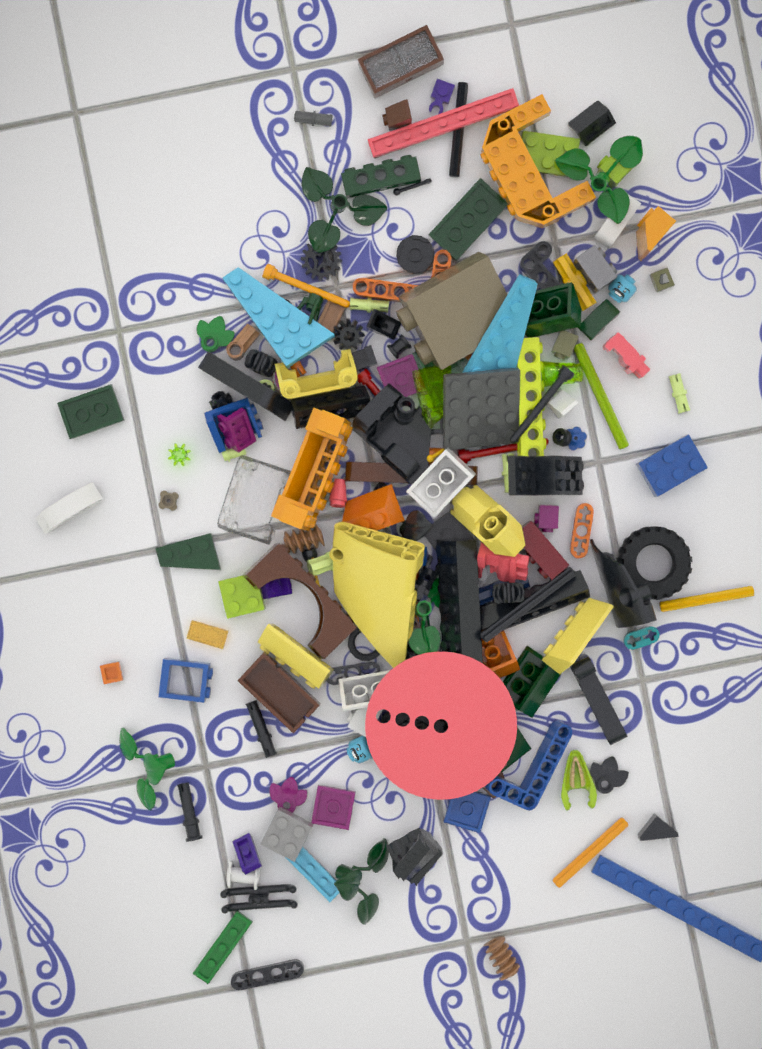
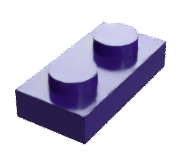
(247, 853)

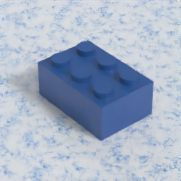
(671, 465)

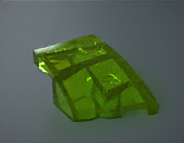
(429, 390)

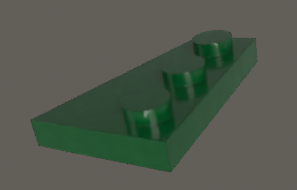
(190, 553)

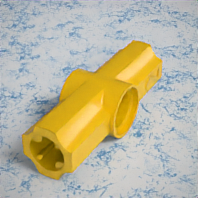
(570, 274)

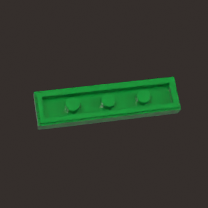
(222, 947)

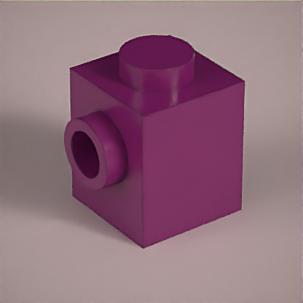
(547, 517)

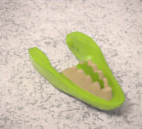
(577, 777)

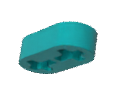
(639, 633)

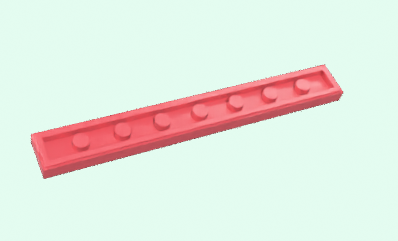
(443, 123)

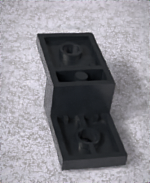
(545, 475)

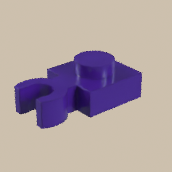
(441, 94)

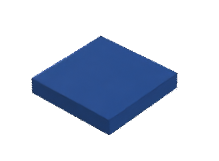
(468, 811)

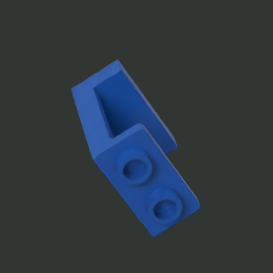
(212, 420)

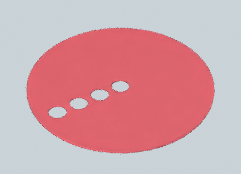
(478, 720)

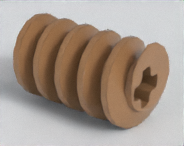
(303, 539)
(503, 957)

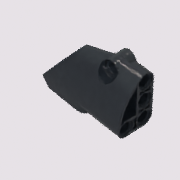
(395, 433)
(630, 601)

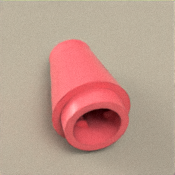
(338, 495)

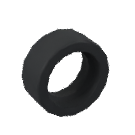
(351, 644)

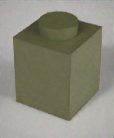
(564, 345)

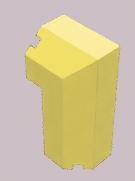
(488, 521)

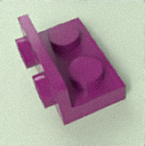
(237, 430)

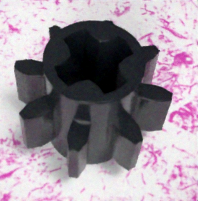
(220, 399)

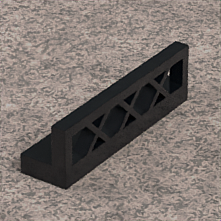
(330, 402)

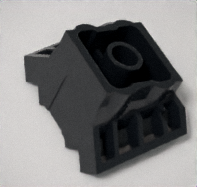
(414, 855)

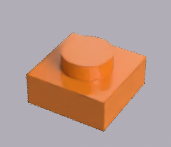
(111, 672)

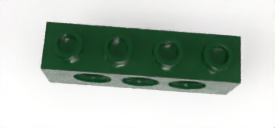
(373, 185)

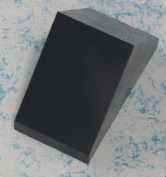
(383, 324)
(656, 829)

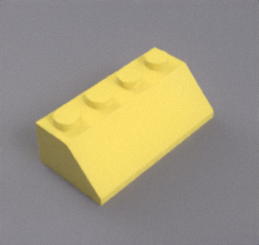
(576, 634)
(295, 655)

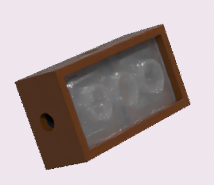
(400, 61)

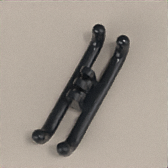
(258, 898)

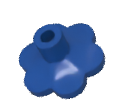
(581, 437)

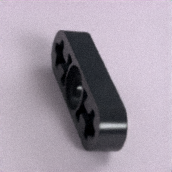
(338, 670)

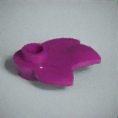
(288, 793)

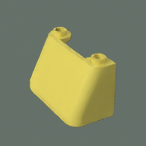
(340, 378)

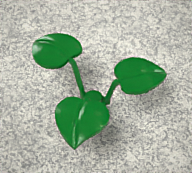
(611, 203)
(426, 639)
(154, 766)

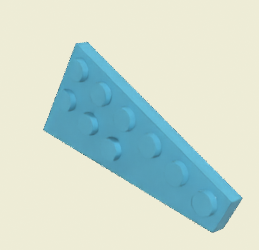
(277, 319)
(505, 334)

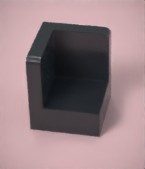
(364, 358)

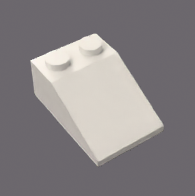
(441, 482)

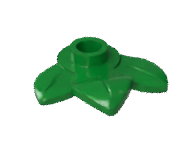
(216, 331)

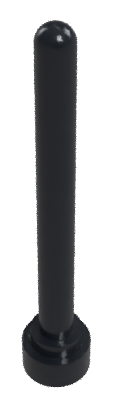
(563, 376)

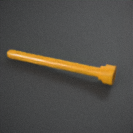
(271, 272)

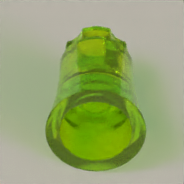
(550, 372)

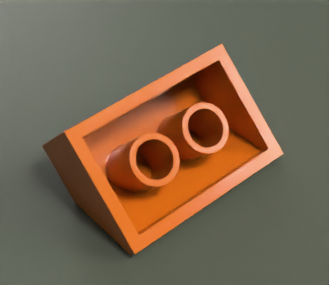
(374, 509)

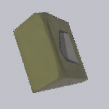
(662, 280)

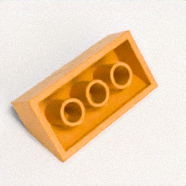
(651, 230)

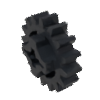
(329, 263)

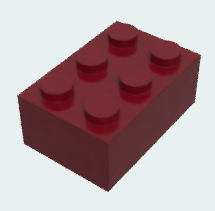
(542, 552)

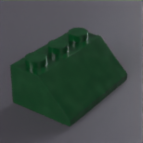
(554, 311)
(531, 683)

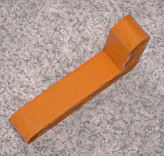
(391, 286)

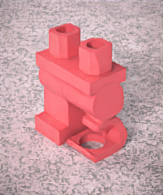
(627, 355)
(506, 567)

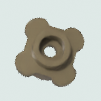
(173, 499)

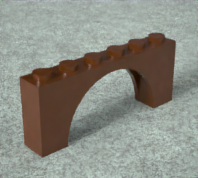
(333, 623)

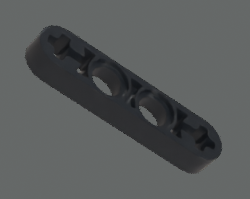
(266, 971)

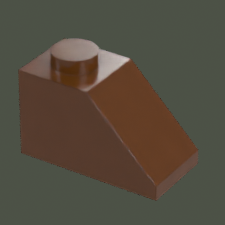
(397, 115)

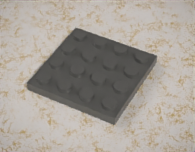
(480, 408)

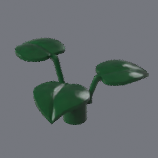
(324, 235)
(350, 878)

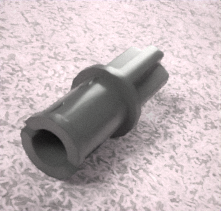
(313, 118)

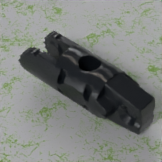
(422, 586)

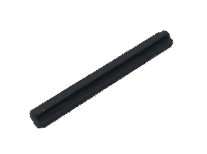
(458, 134)

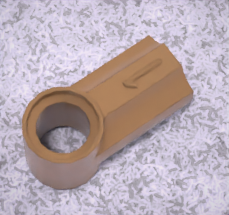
(243, 341)

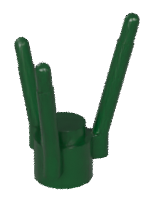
(313, 305)

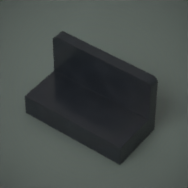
(592, 122)

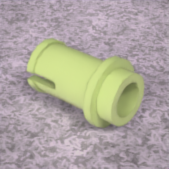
(230, 454)

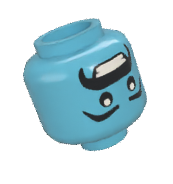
(622, 288)
(359, 750)

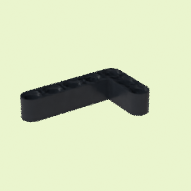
(246, 385)
(593, 691)

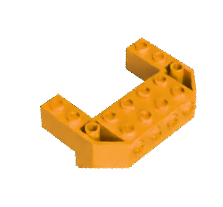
(517, 173)
(322, 433)

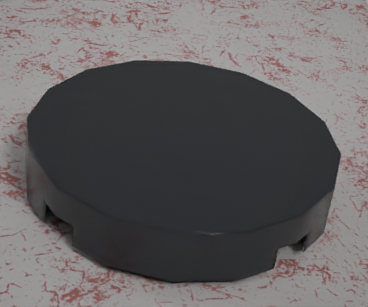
(415, 254)

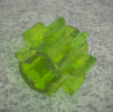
(178, 449)

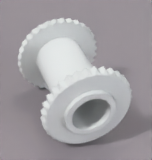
(235, 874)

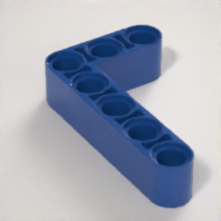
(535, 771)

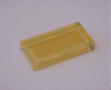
(207, 634)

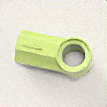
(320, 564)

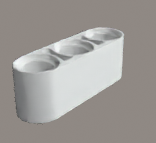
(610, 230)

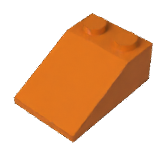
(499, 655)

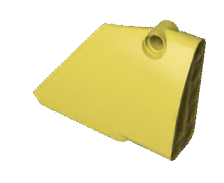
(376, 585)

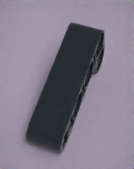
(539, 268)

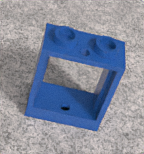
(166, 674)

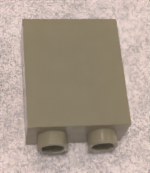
(453, 310)

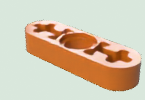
(575, 543)

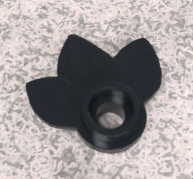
(609, 772)

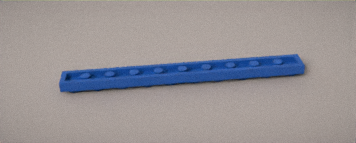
(678, 907)

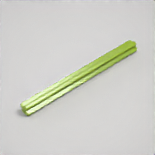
(601, 396)

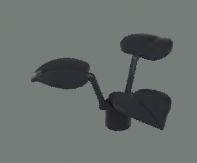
(415, 524)

